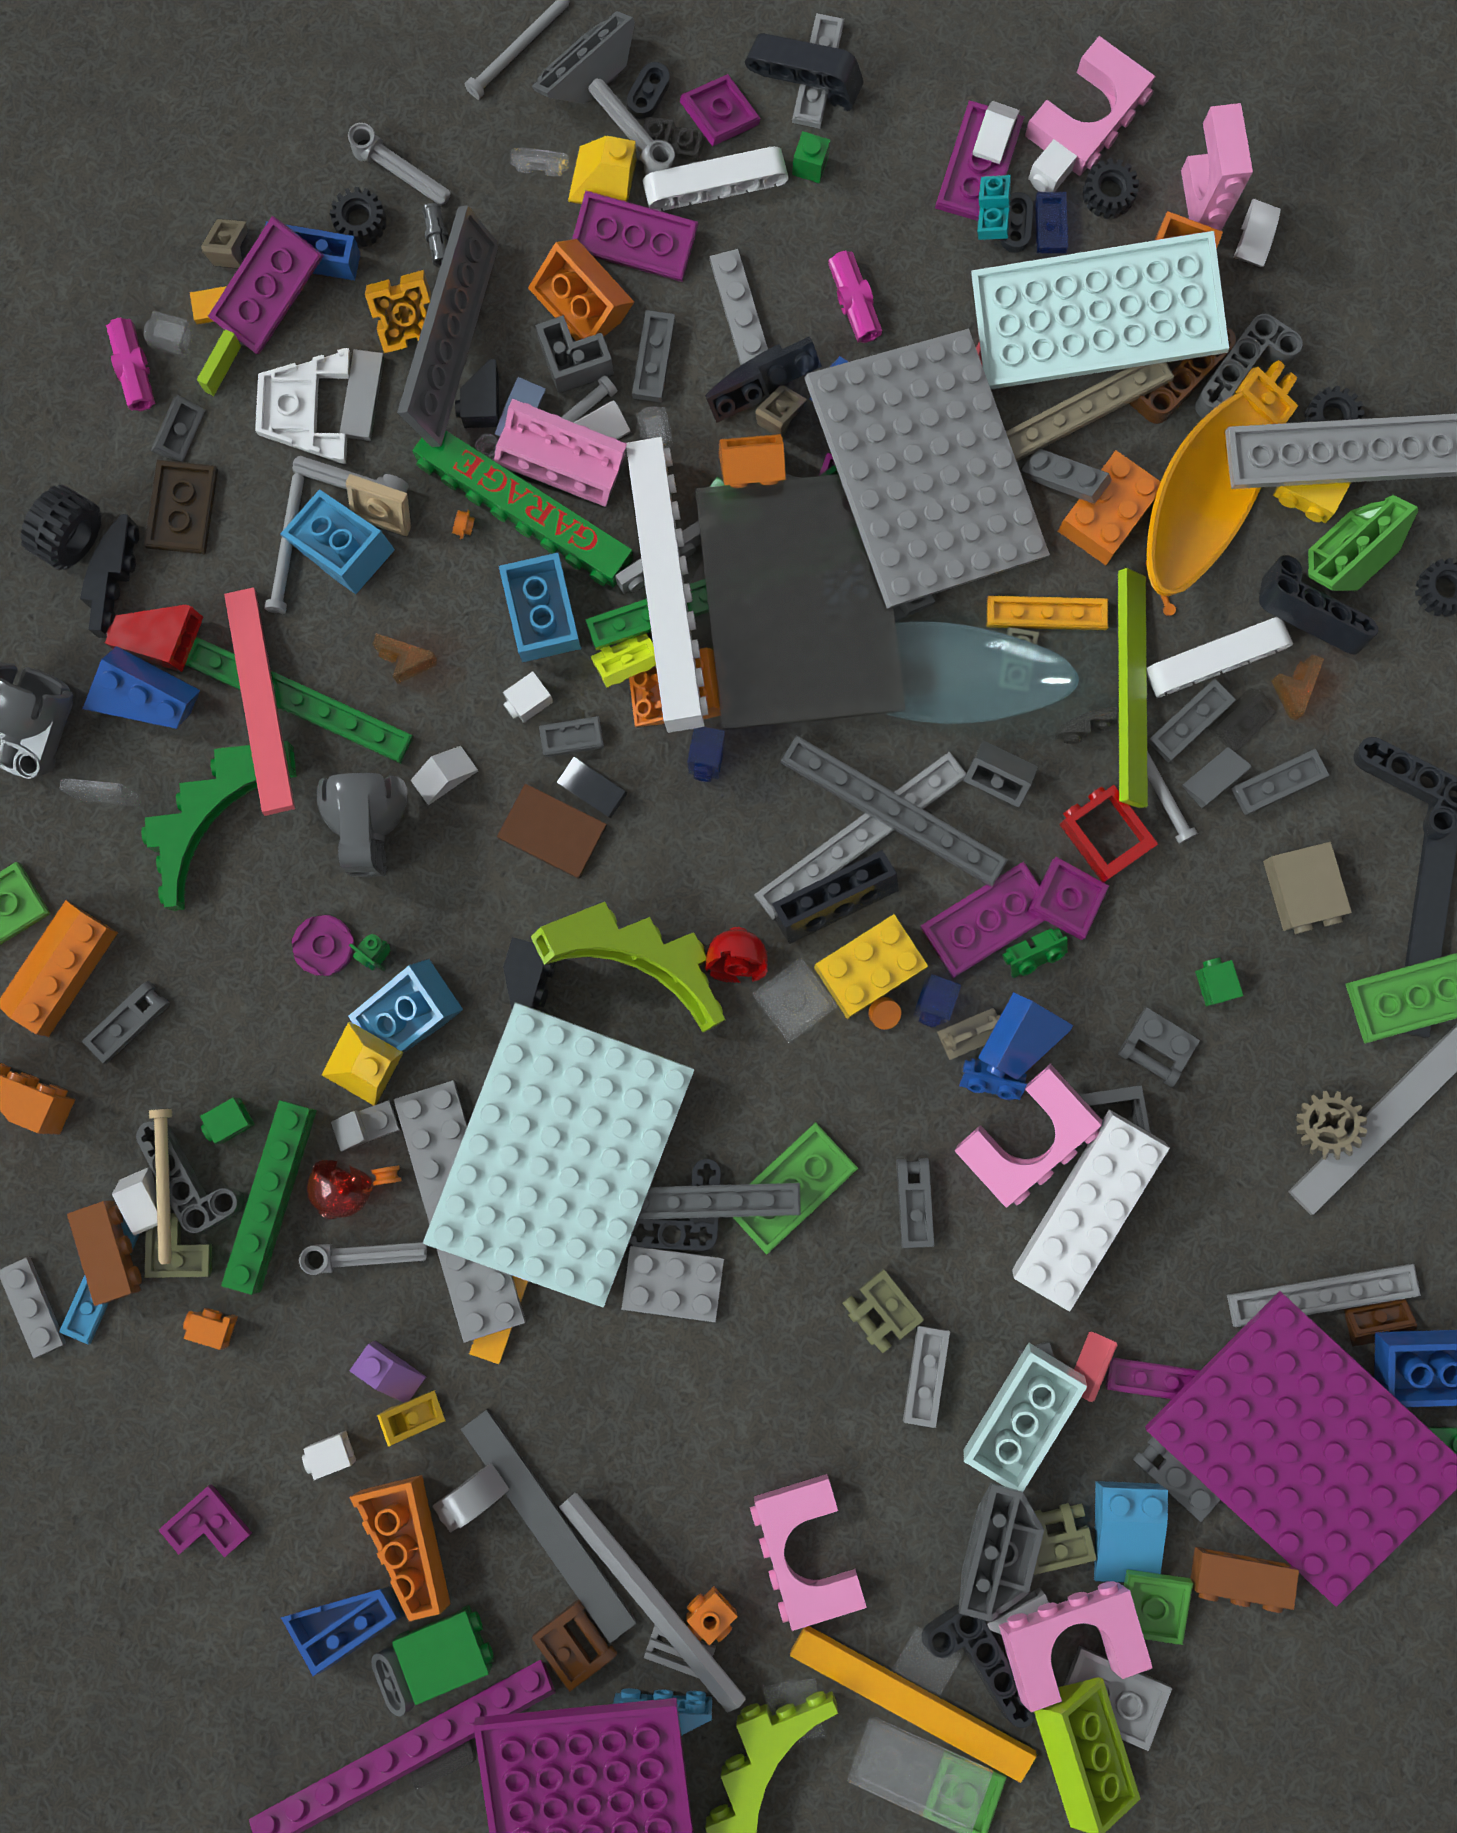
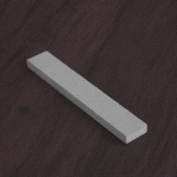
(1331, 1292)

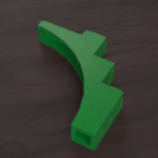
(201, 803)

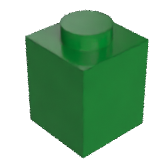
(811, 157)
(1218, 981)
(226, 1121)

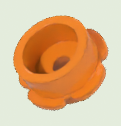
(463, 524)

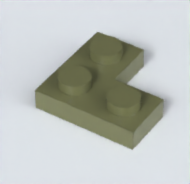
(186, 1261)

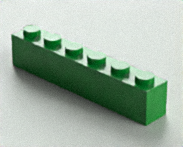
(269, 1198)

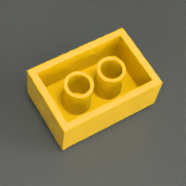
(870, 966)

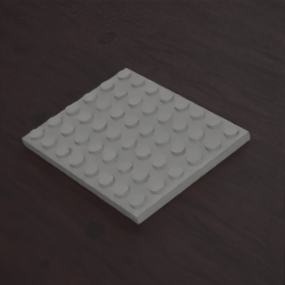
(926, 467)

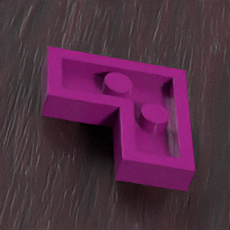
(209, 1516)

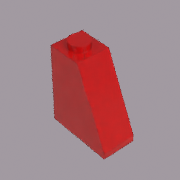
(157, 635)

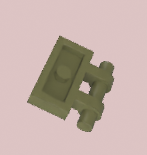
(890, 1304)
(1064, 1547)

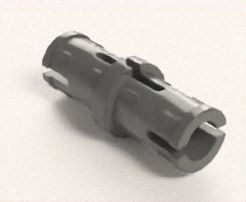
(435, 232)

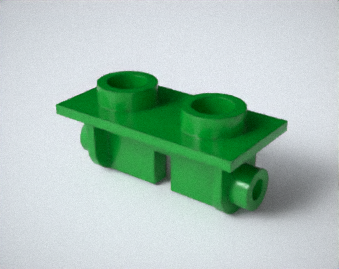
(1049, 947)
(371, 952)

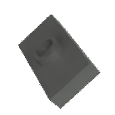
(571, 736)

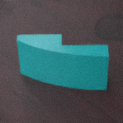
(994, 207)

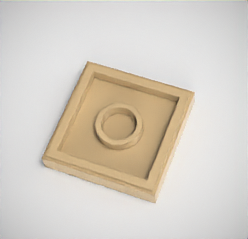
(379, 504)

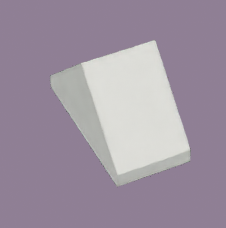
(995, 132)
(443, 773)
(137, 1200)

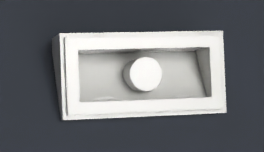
(606, 420)

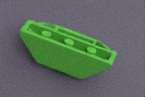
(1361, 544)

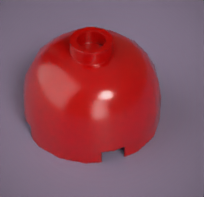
(737, 954)

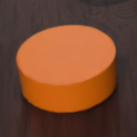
(884, 1013)

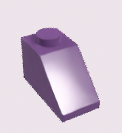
(387, 1372)

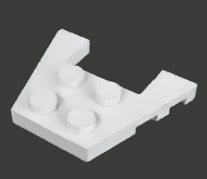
(290, 402)

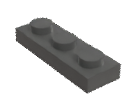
(653, 356)
(1066, 475)
(1191, 720)
(1280, 782)

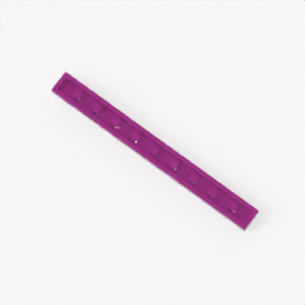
(404, 1754)

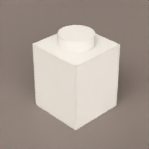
(1052, 167)
(527, 698)
(328, 1455)

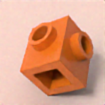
(713, 1605)

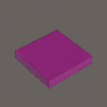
(720, 110)
(1068, 898)

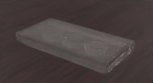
(920, 1776)

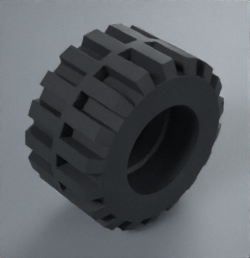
(61, 527)

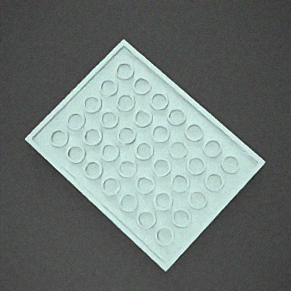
(558, 1155)

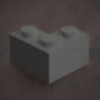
(569, 361)

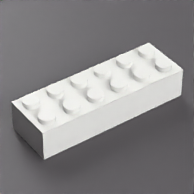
(1089, 1210)

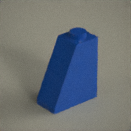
(1021, 1037)

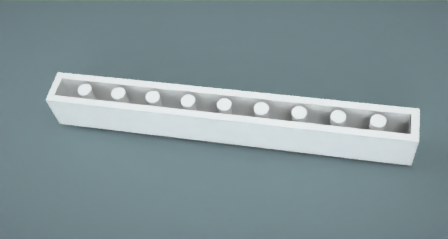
(665, 585)

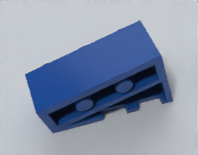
(139, 691)
(339, 1628)

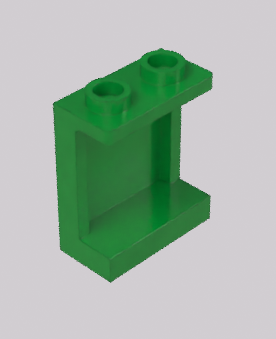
(443, 1655)

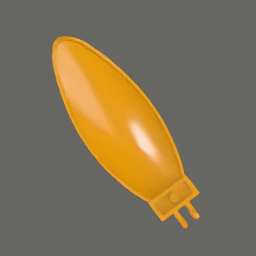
(1194, 504)

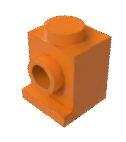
(209, 1328)

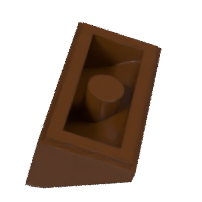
(1378, 1317)

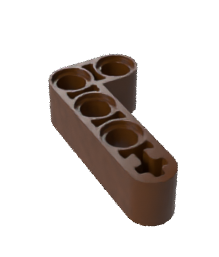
(1185, 374)

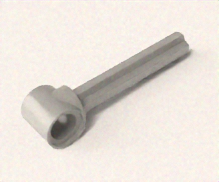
(633, 130)
(395, 164)
(338, 477)
(362, 1256)

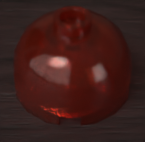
(336, 1191)

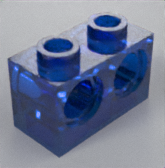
(706, 753)
(936, 1001)

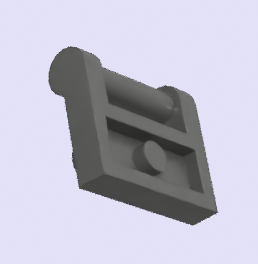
(1165, 1039)

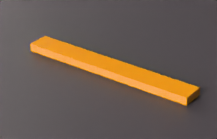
(913, 1703)

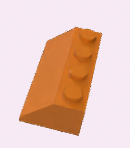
(56, 969)

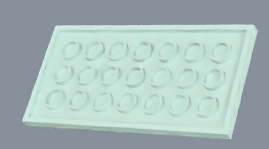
(1100, 310)

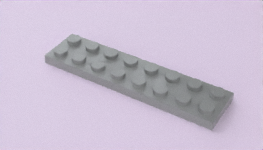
(1342, 451)
(433, 1132)

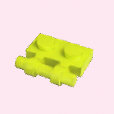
(625, 659)

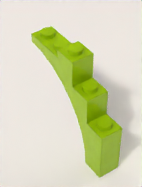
(673, 964)
(766, 1743)

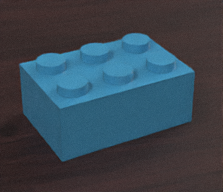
(539, 607)

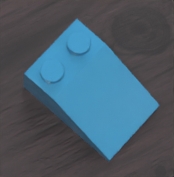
(338, 541)
(408, 1007)
(1129, 1528)

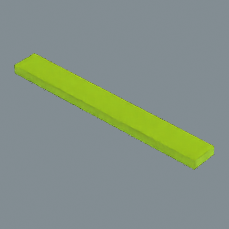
(1132, 689)

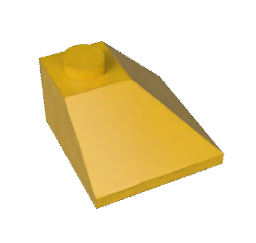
(604, 168)
(362, 1063)

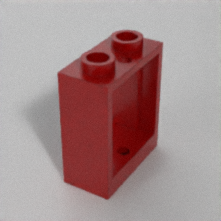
(1087, 849)

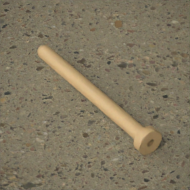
(162, 1183)

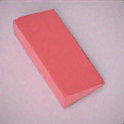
(1094, 1362)

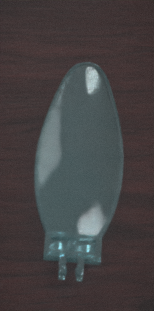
(975, 674)

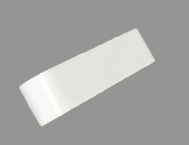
(715, 178)
(1217, 656)

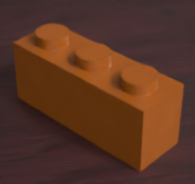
(104, 1252)
(1244, 1579)

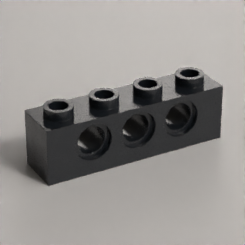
(835, 896)

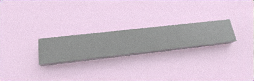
(860, 834)
(1382, 1123)
(652, 1603)

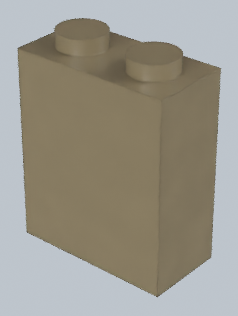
(1307, 888)

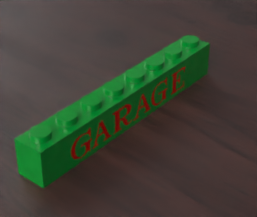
(526, 507)

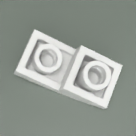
(1258, 233)

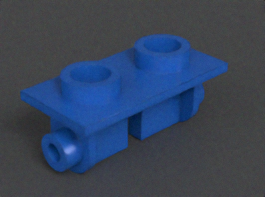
(979, 1080)

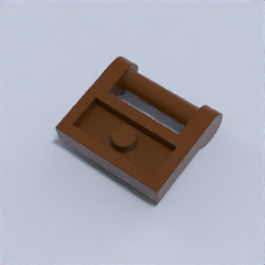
(565, 1651)

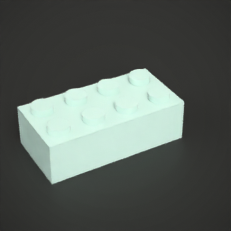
(1024, 1418)

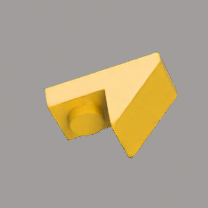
(410, 1418)

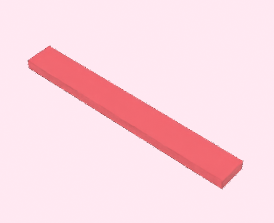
(259, 702)

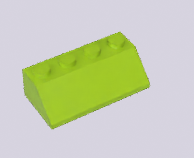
(1088, 1756)

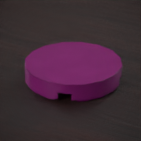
(333, 951)

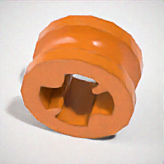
(386, 1175)

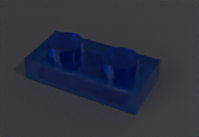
(1051, 222)

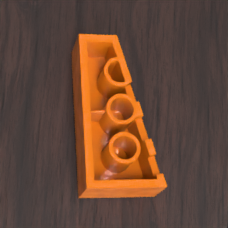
(406, 1544)

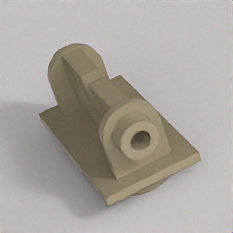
(968, 1033)

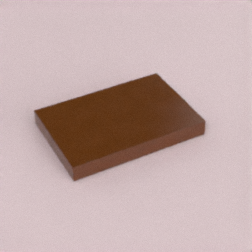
(551, 831)

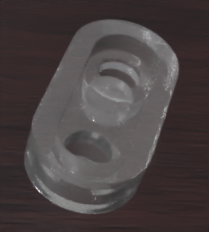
(529, 159)

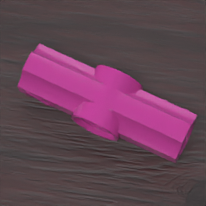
(855, 296)
(130, 364)

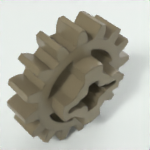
(1343, 1118)

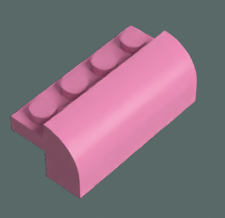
(559, 452)

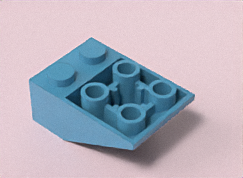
(693, 1708)

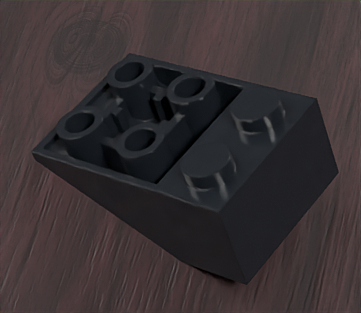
(526, 974)

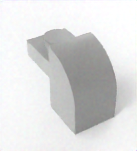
(471, 1498)

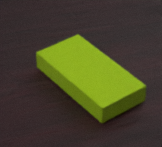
(219, 362)

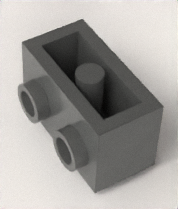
(1000, 773)

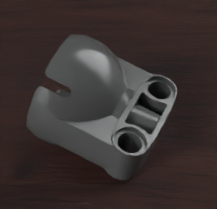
(31, 720)
(362, 815)

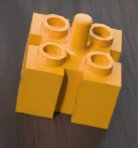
(400, 309)

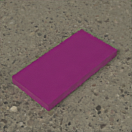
(964, 173)
(635, 235)
(266, 285)
(984, 920)

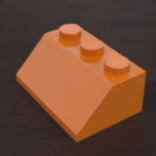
(581, 290)

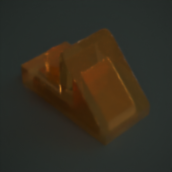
(411, 658)
(1297, 690)

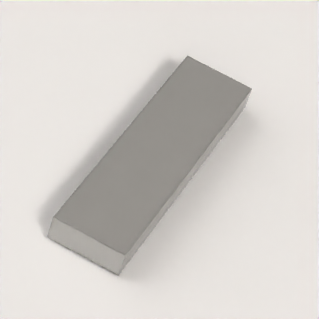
(812, 100)

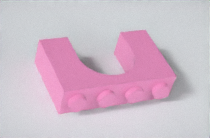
(1124, 85)
(1218, 178)
(1012, 1176)
(804, 1599)
(1032, 1637)

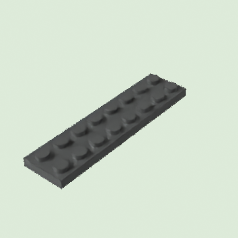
(448, 327)

